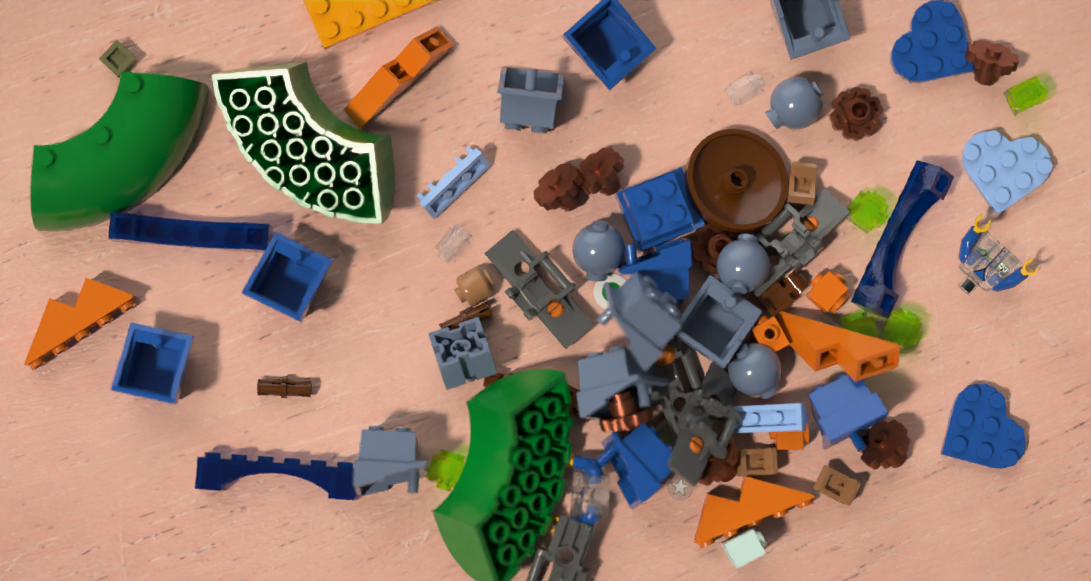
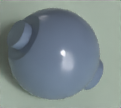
(795, 103)
(598, 250)
(743, 264)
(755, 370)

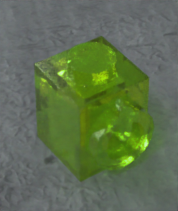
(1026, 95)
(868, 210)
(860, 323)
(902, 328)
(445, 469)

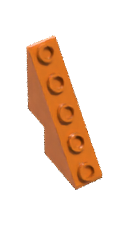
(397, 75)
(65, 323)
(829, 345)
(755, 502)

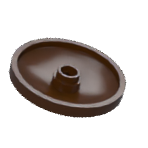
(736, 180)

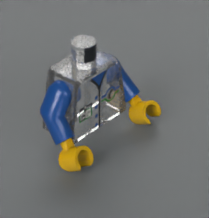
(989, 262)
(589, 491)

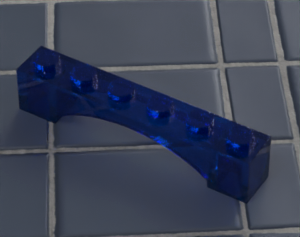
(189, 233)
(877, 286)
(215, 473)

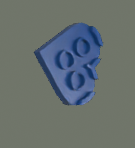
(933, 46)
(981, 430)

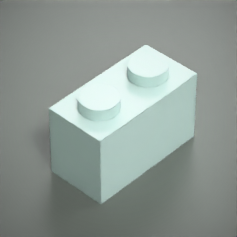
(744, 547)

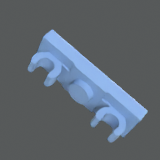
(454, 182)
(772, 418)

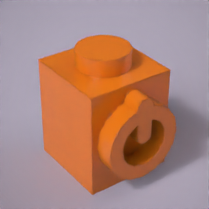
(828, 291)
(769, 333)
(790, 439)

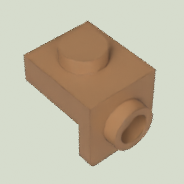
(802, 183)
(757, 462)
(837, 485)

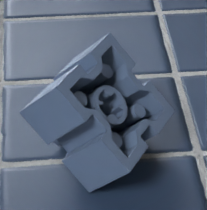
(462, 353)

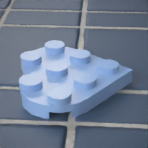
(1003, 168)

